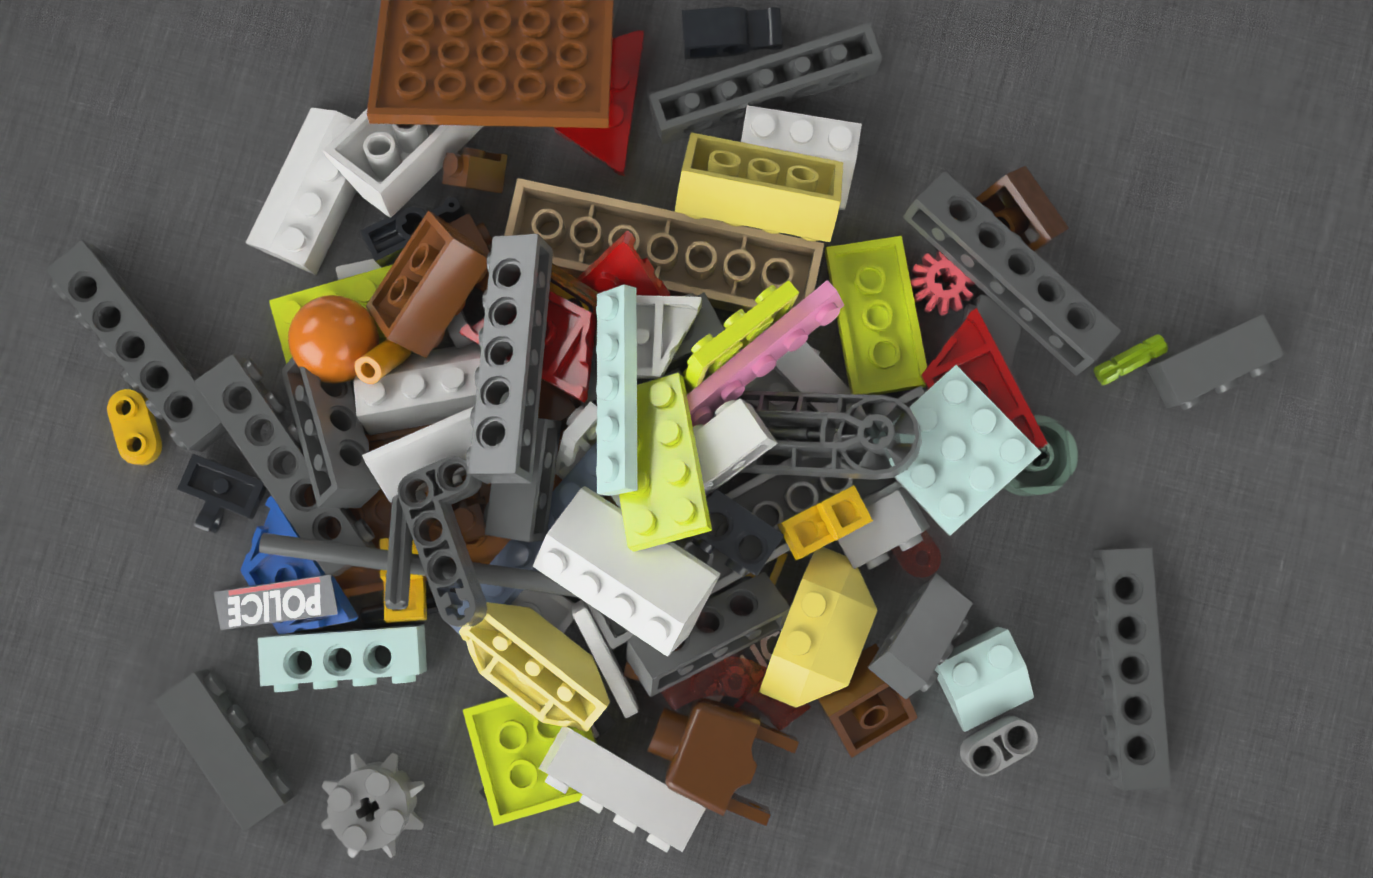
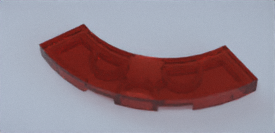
(736, 679)

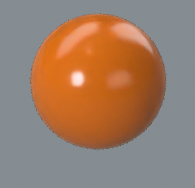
(331, 337)

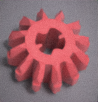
(933, 292)

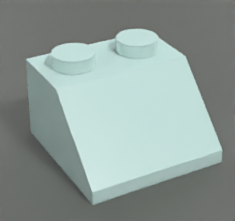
(984, 678)

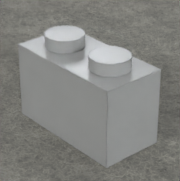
(894, 523)

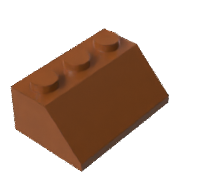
(427, 285)

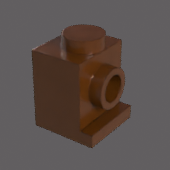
(475, 170)
(471, 518)

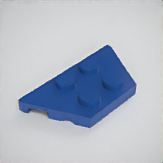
(269, 568)

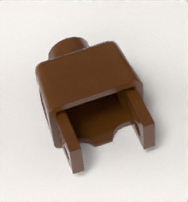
(713, 754)

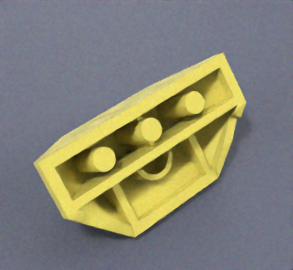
(821, 632)
(537, 666)

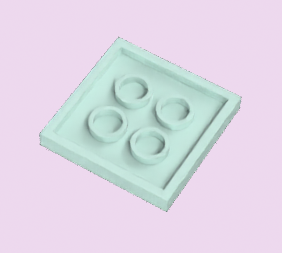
(964, 451)

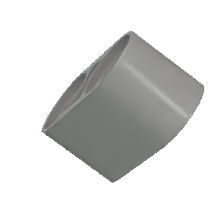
(1001, 752)

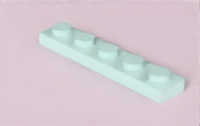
(616, 391)

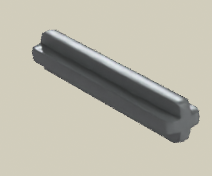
(398, 559)

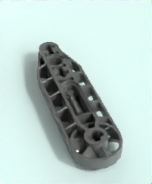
(853, 434)

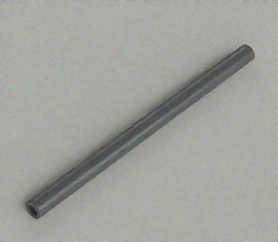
(377, 559)

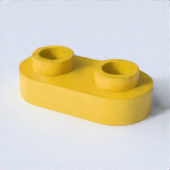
(136, 424)

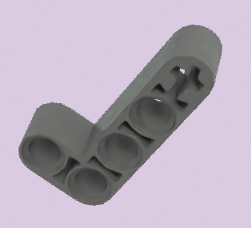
(450, 543)

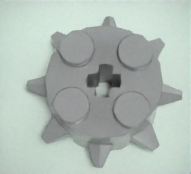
(355, 822)

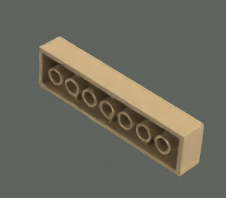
(686, 252)

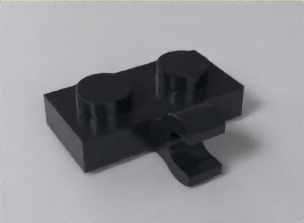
(220, 490)

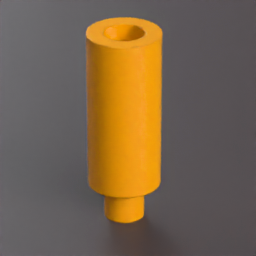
(380, 361)

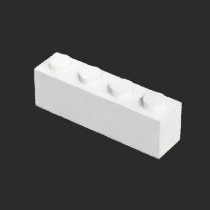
(728, 443)
(621, 788)

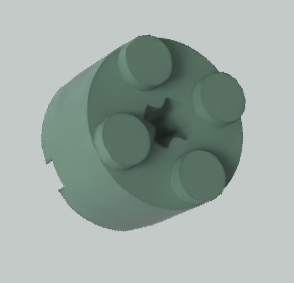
(1053, 465)

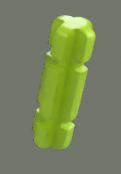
(1131, 359)

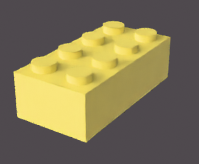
(760, 187)

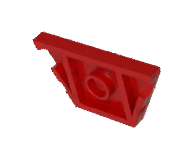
(612, 143)
(622, 266)
(566, 348)
(982, 362)

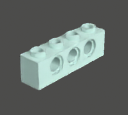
(280, 653)

